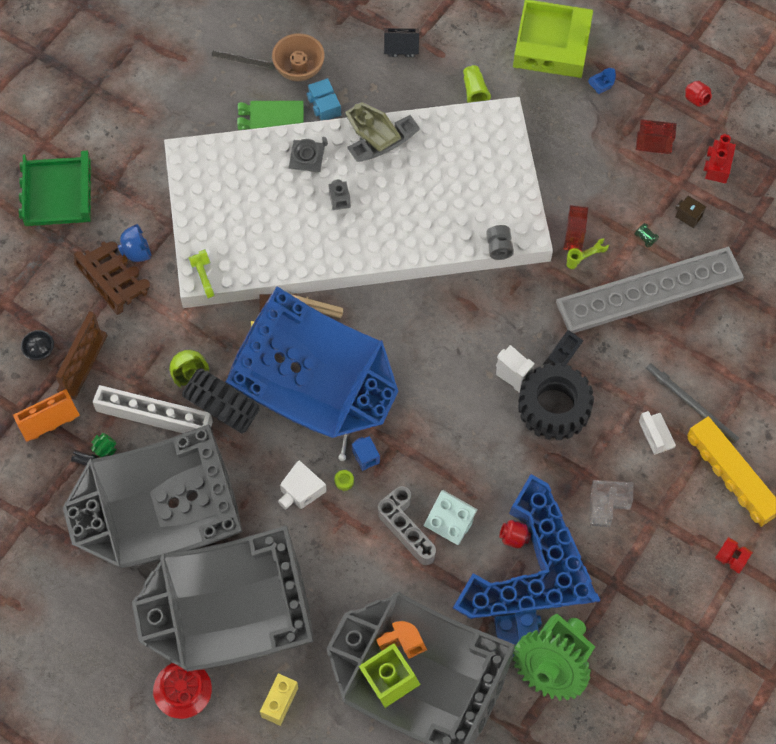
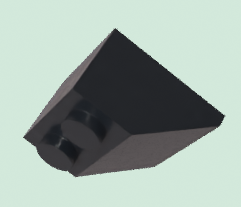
(401, 41)

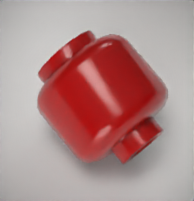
(698, 93)
(514, 534)

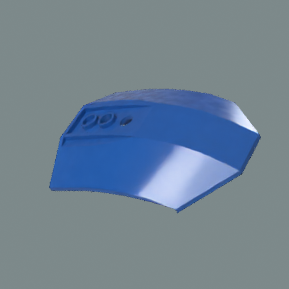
(342, 373)

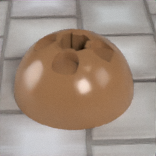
(298, 57)

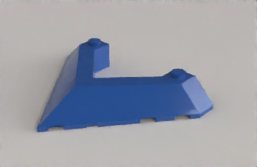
(562, 574)

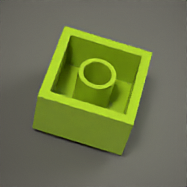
(389, 675)

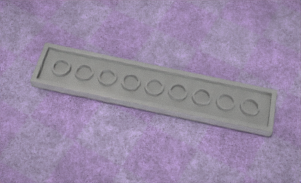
(649, 290)

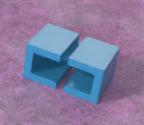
(325, 103)

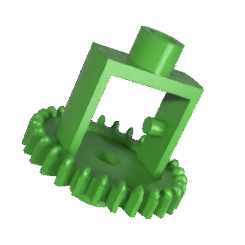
(555, 663)

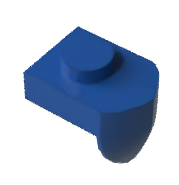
(603, 81)

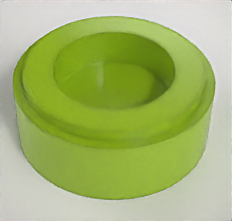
(344, 480)

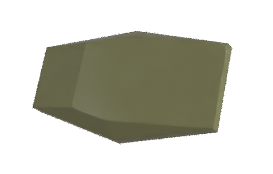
(372, 126)

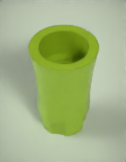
(475, 85)

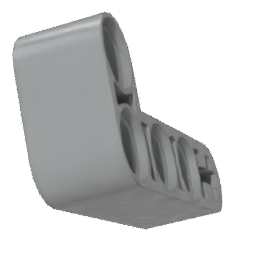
(409, 529)

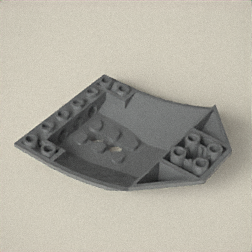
(124, 500)

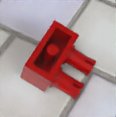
(720, 159)

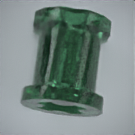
(646, 235)

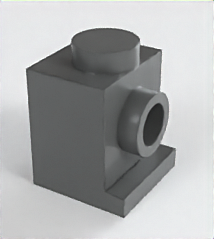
(339, 195)

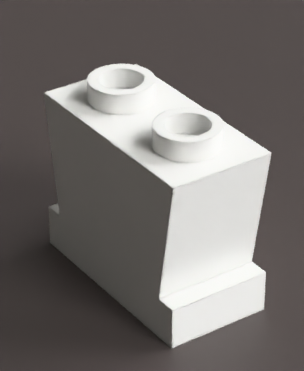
(513, 367)

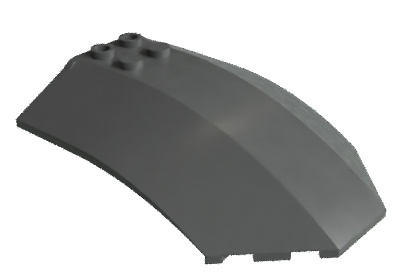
(225, 602)
(457, 673)

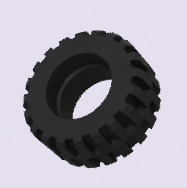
(559, 379)
(221, 400)

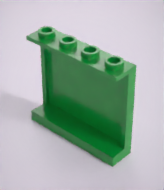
(55, 190)

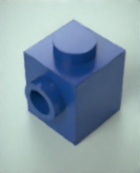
(365, 453)

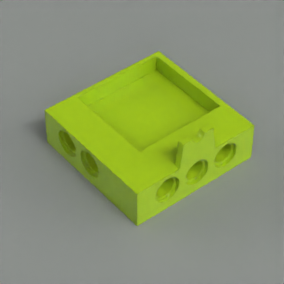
(553, 38)

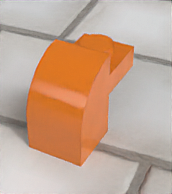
(405, 636)

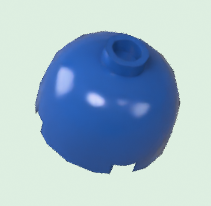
(134, 244)

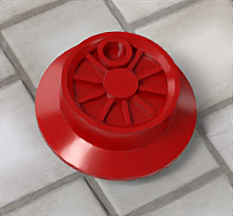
(182, 692)

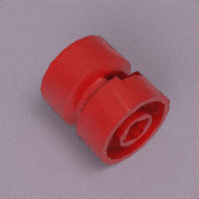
(727, 551)

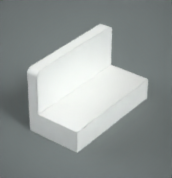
(656, 432)

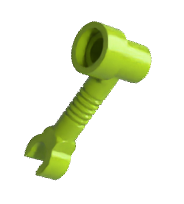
(575, 256)
(199, 261)

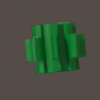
(103, 445)

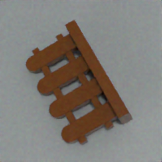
(107, 287)

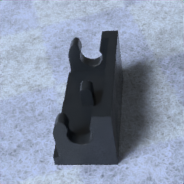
(564, 349)

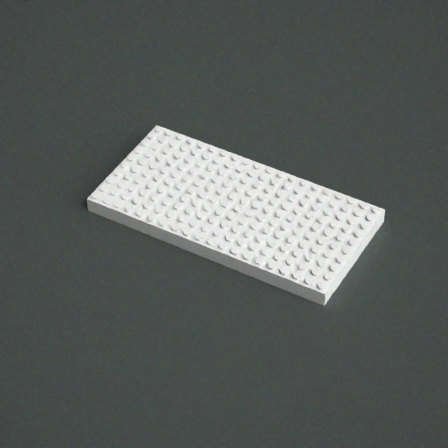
(409, 215)

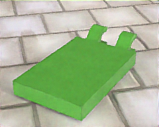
(270, 114)

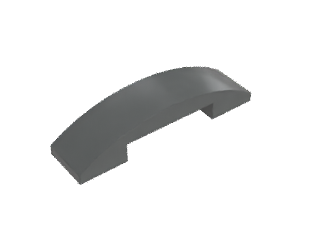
(364, 151)

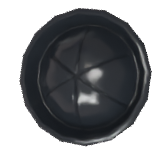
(37, 345)

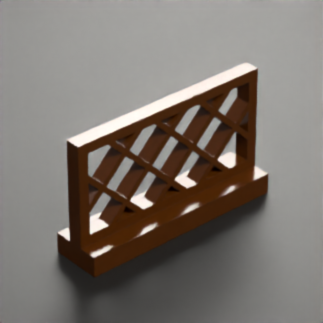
(81, 356)

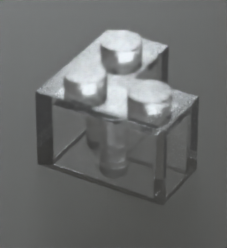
(606, 497)

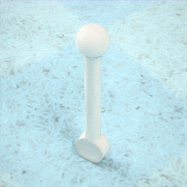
(342, 457)

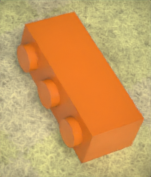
(46, 415)

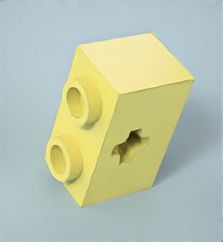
(279, 699)

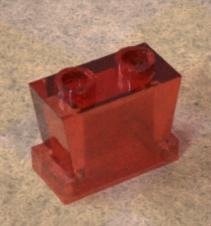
(655, 136)
(575, 227)

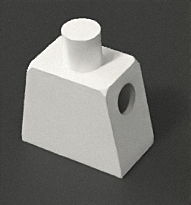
(301, 487)

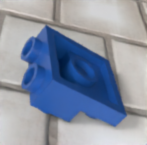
(513, 627)

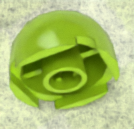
(184, 366)

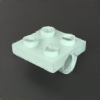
(450, 517)

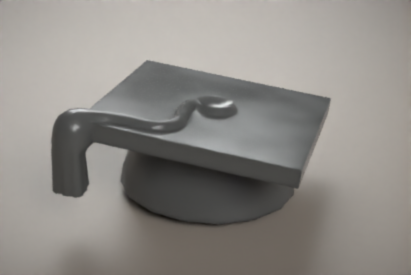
(307, 154)

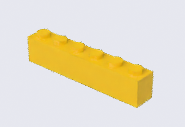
(734, 470)

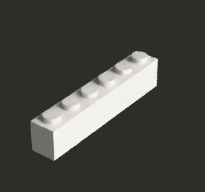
(149, 410)

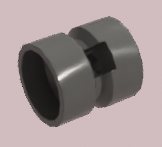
(500, 242)

